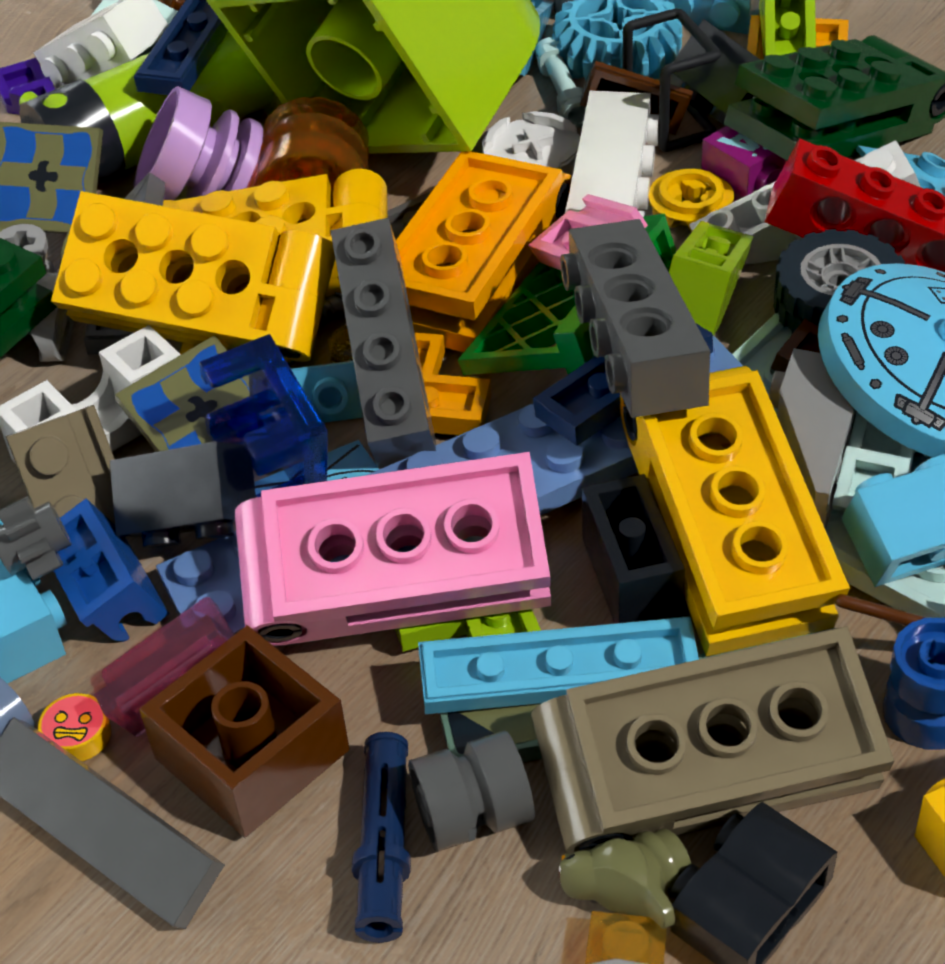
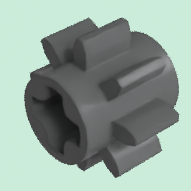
(32, 538)

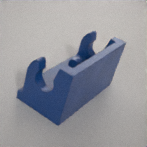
(104, 574)

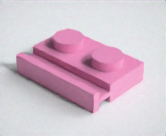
(555, 239)

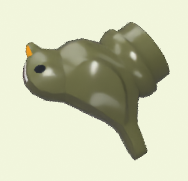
(628, 874)

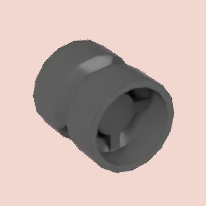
(471, 790)

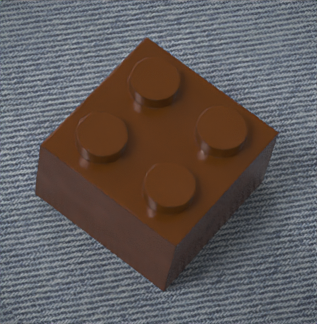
(246, 730)

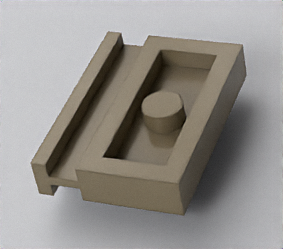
(66, 462)

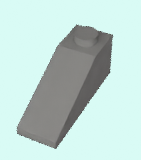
(815, 424)

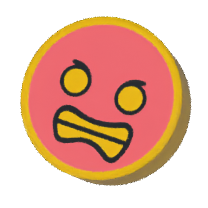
(76, 725)

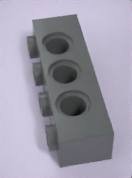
(636, 319)
(383, 342)

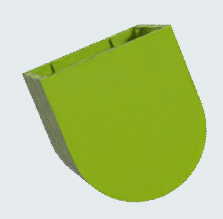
(408, 68)

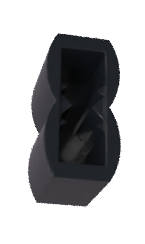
(752, 888)

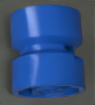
(917, 685)

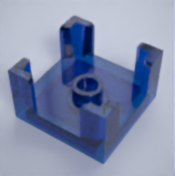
(276, 418)

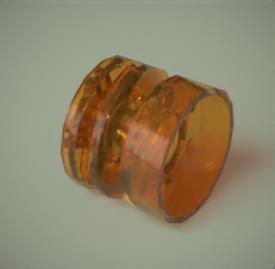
(311, 140)

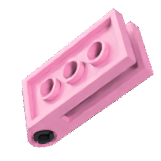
(296, 531)

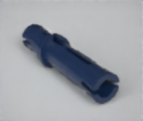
(381, 903)

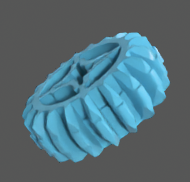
(594, 32)

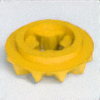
(700, 189)

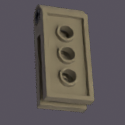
(611, 792)

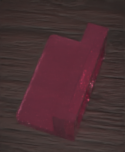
(159, 662)

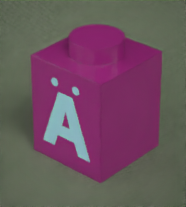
(740, 161)

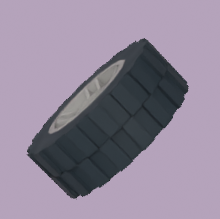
(817, 266)

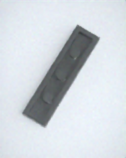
(104, 825)

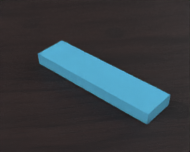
(545, 663)

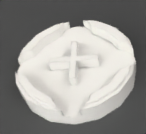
(536, 139)

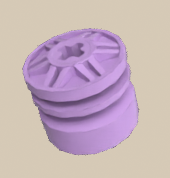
(193, 155)

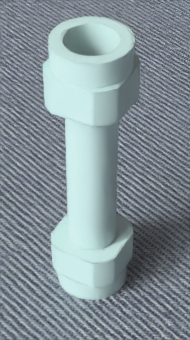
(569, 95)

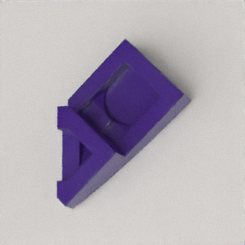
(19, 79)

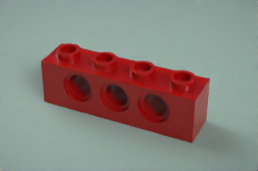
(831, 191)

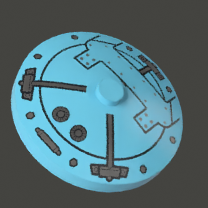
(888, 351)

